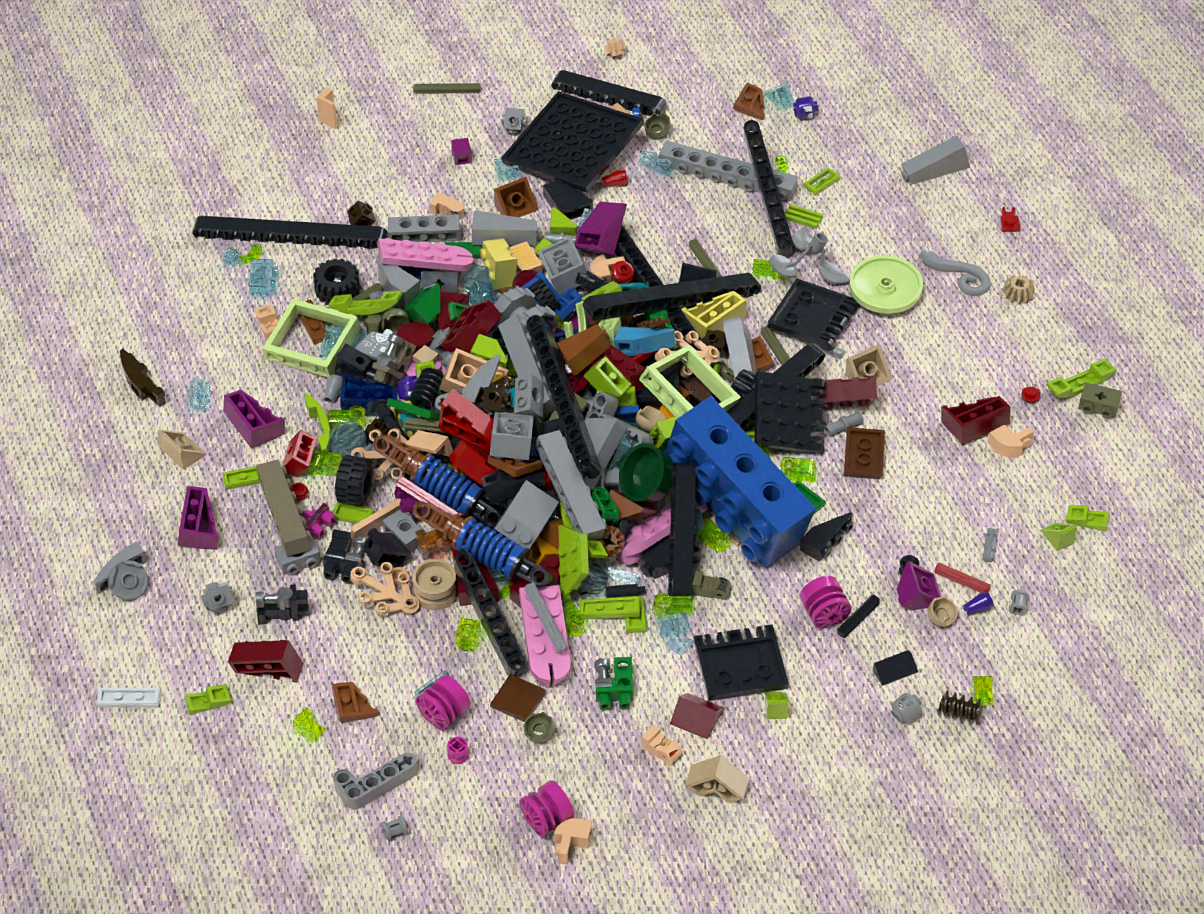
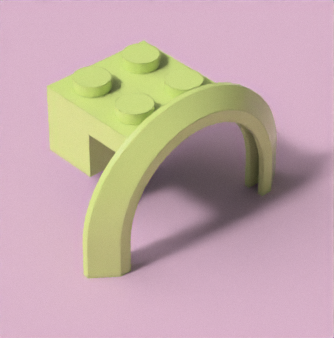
(611, 324)

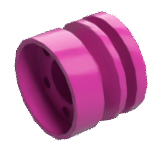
(825, 602)
(443, 702)
(546, 808)

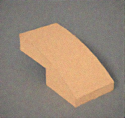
(267, 319)

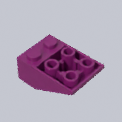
(601, 229)

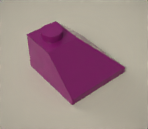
(917, 587)

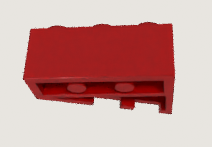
(466, 421)
(471, 461)

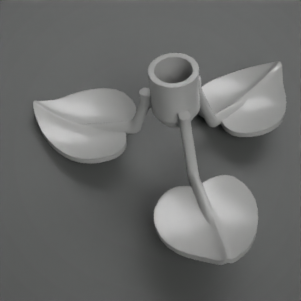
(815, 245)

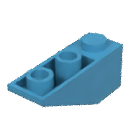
(641, 340)

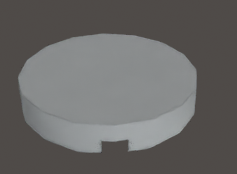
(128, 580)

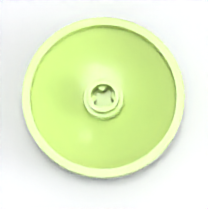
(886, 284)

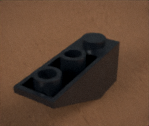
(501, 486)
(818, 539)

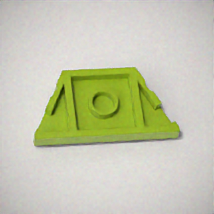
(573, 559)

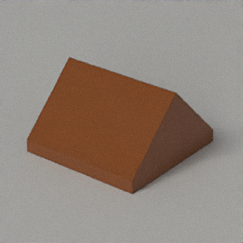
(515, 198)
(630, 509)

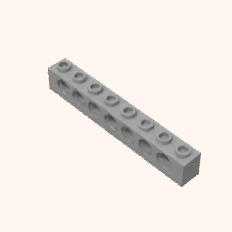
(723, 169)

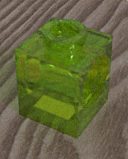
(467, 634)

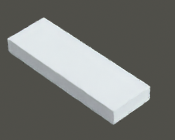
(128, 697)

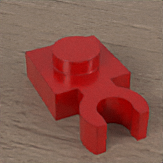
(1009, 222)

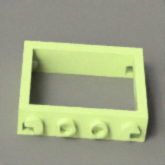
(302, 361)
(671, 397)

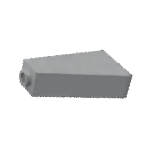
(936, 162)
(495, 226)
(739, 345)
(605, 436)

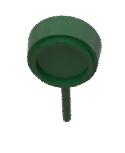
(645, 473)

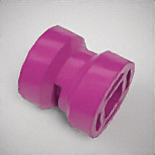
(457, 750)

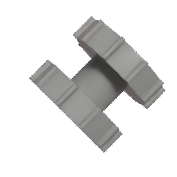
(524, 304)

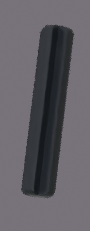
(858, 616)

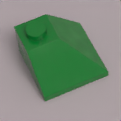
(425, 305)

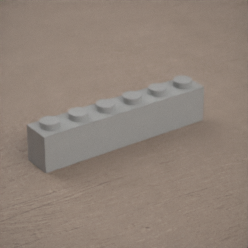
(523, 354)
(570, 485)

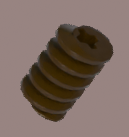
(960, 707)

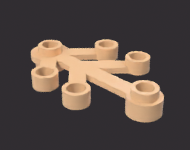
(708, 353)
(373, 454)
(386, 591)

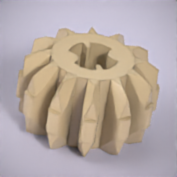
(1019, 288)

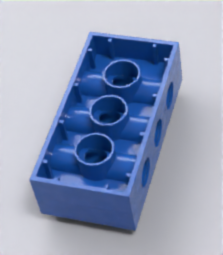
(740, 483)

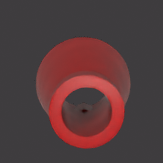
(616, 178)

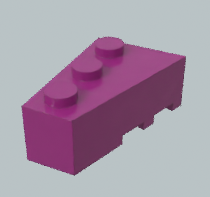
(252, 420)
(197, 523)

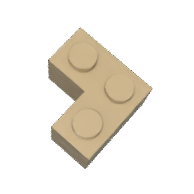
(719, 777)

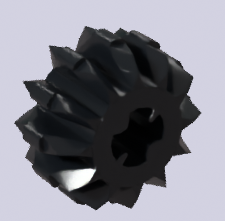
(744, 383)

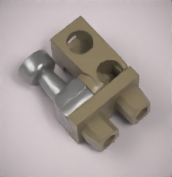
(394, 361)

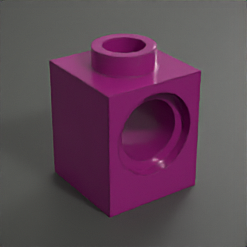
(461, 151)

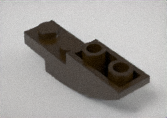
(139, 381)

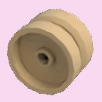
(435, 584)

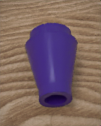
(978, 604)

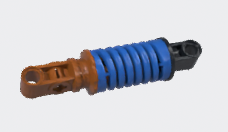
(439, 480)
(484, 544)

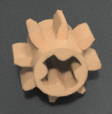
(615, 47)

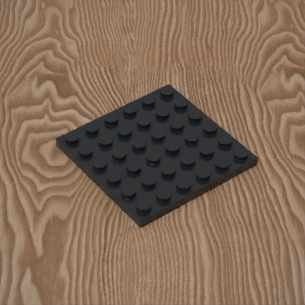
(572, 141)

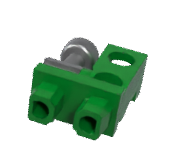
(617, 688)

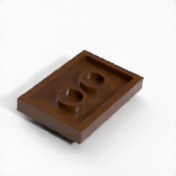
(864, 452)

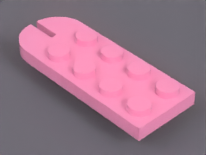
(424, 255)
(647, 534)
(539, 646)

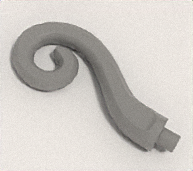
(940, 264)

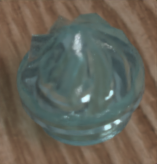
(231, 256)

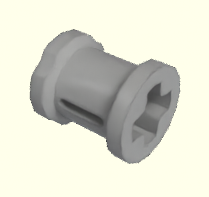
(1019, 600)
(394, 827)

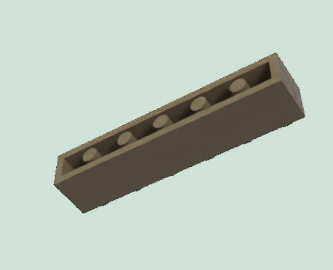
(283, 507)

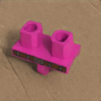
(316, 518)

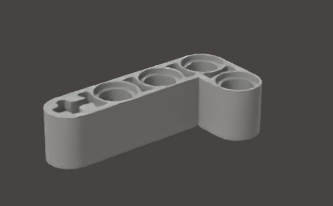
(604, 406)
(400, 768)

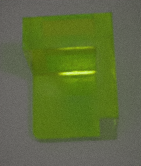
(982, 689)
(307, 727)

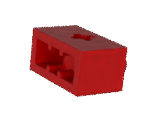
(299, 453)

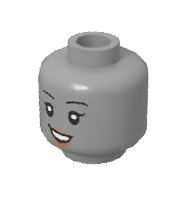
(906, 708)

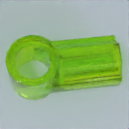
(762, 267)
(354, 414)
(673, 605)

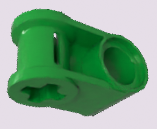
(606, 506)

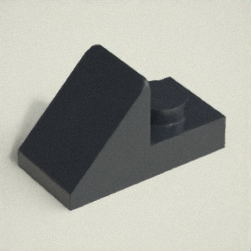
(541, 428)

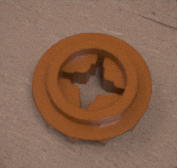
(617, 538)

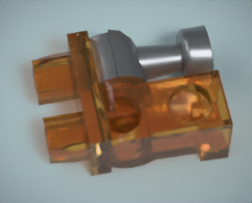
(431, 542)

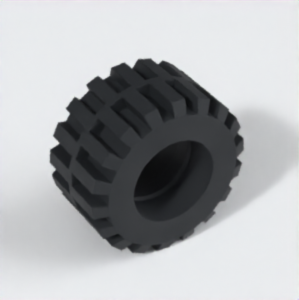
(324, 280)
(353, 480)

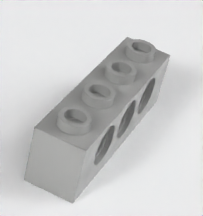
(425, 228)

